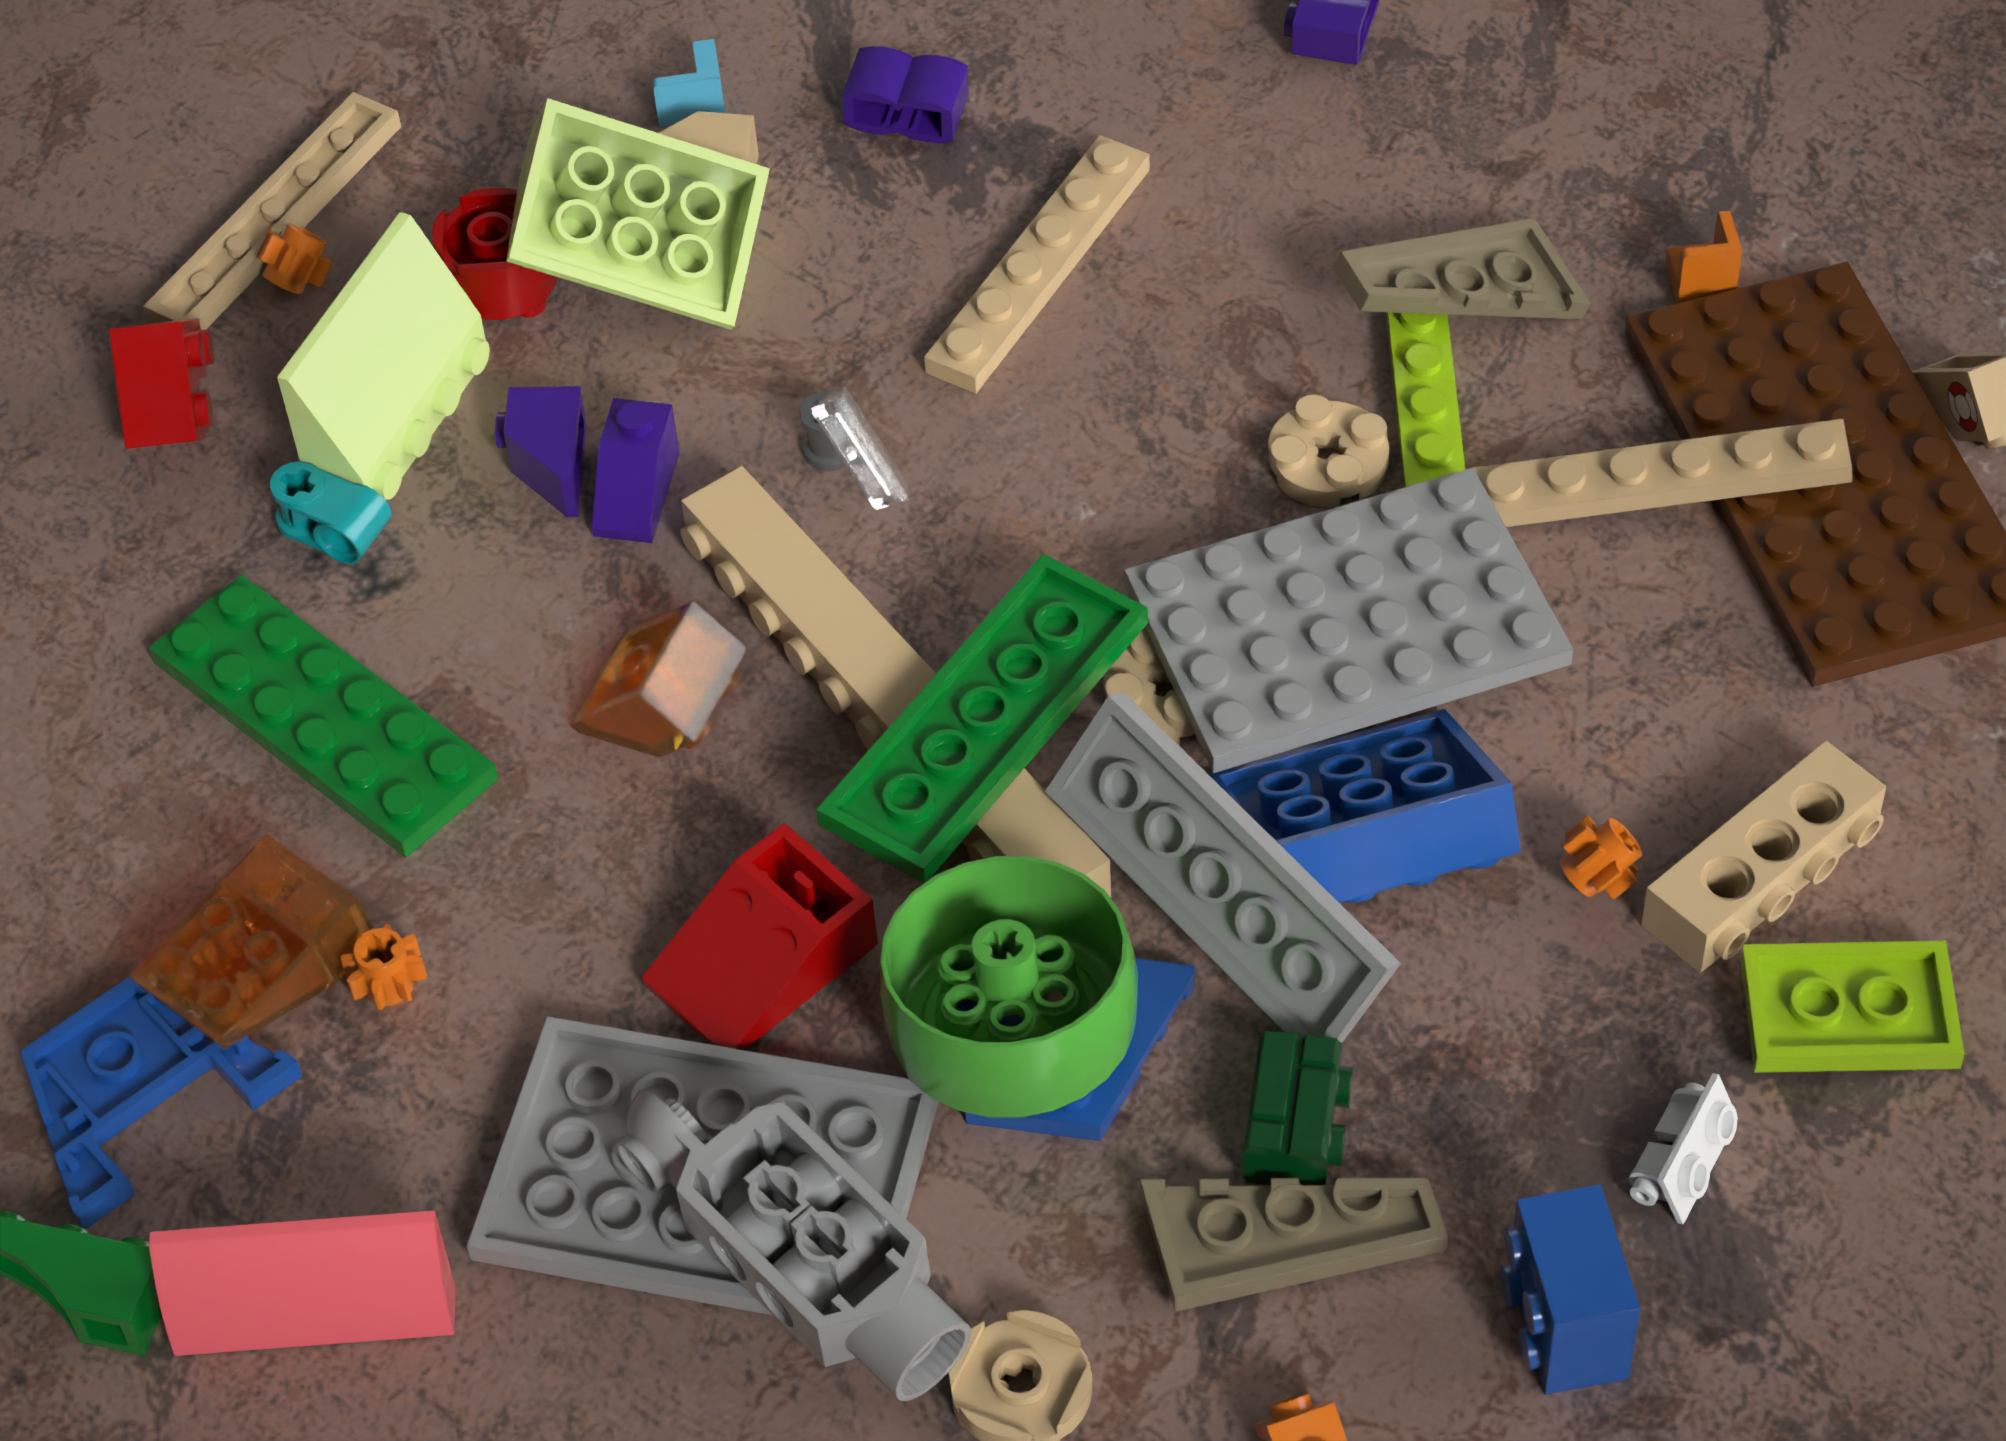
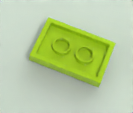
(1851, 1006)

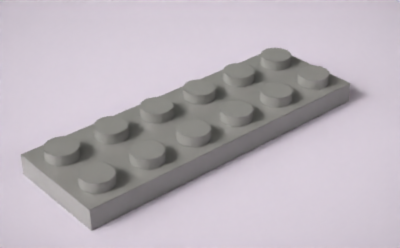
(1220, 874)

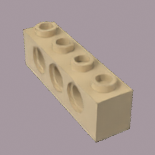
(1797, 824)

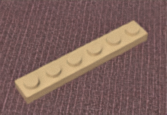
(290, 195)
(1036, 264)
(1669, 473)

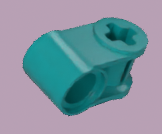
(327, 511)

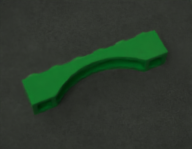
(91, 1281)

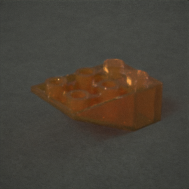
(255, 945)

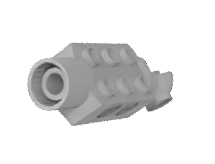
(802, 1238)

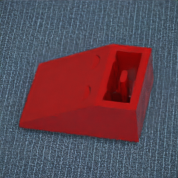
(763, 941)

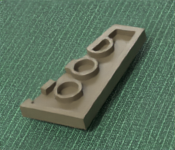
(1472, 271)
(1256, 1239)

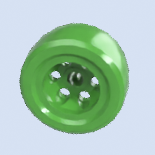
(1004, 939)

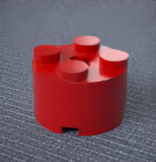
(475, 249)

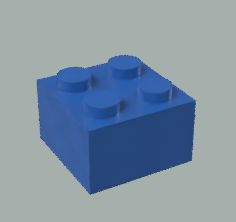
(1570, 1290)

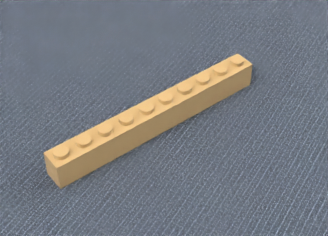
(855, 653)

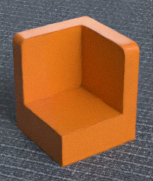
(1706, 267)

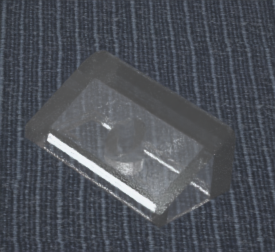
(861, 449)

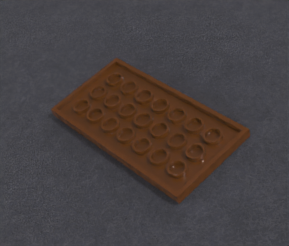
(1853, 569)

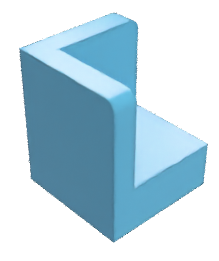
(691, 92)

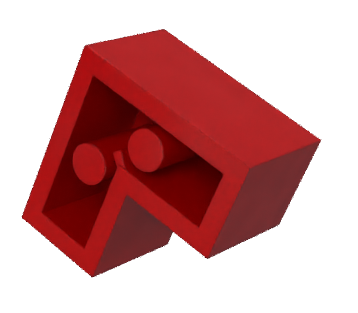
(159, 382)

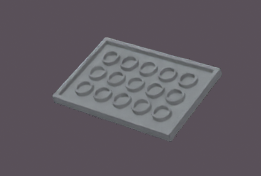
(1346, 619)
(578, 1213)

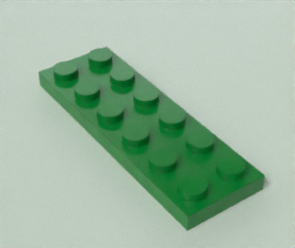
(324, 715)
(982, 718)

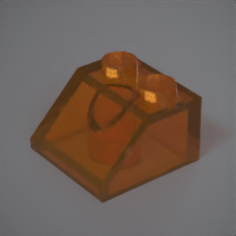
(662, 683)

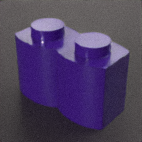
(1330, 28)
(905, 94)

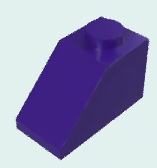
(546, 442)
(634, 469)

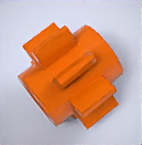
(294, 258)
(1600, 857)
(383, 967)

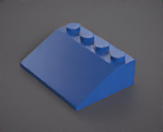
(1382, 805)

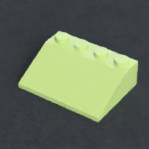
(636, 213)
(384, 363)

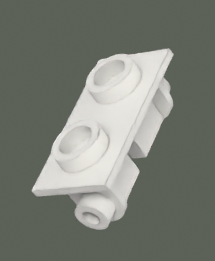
(1699, 1125)

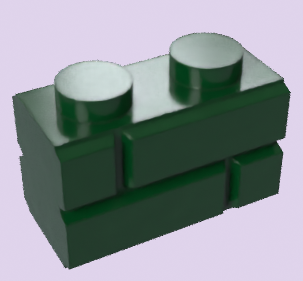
(1294, 1109)

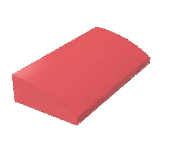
(303, 1283)

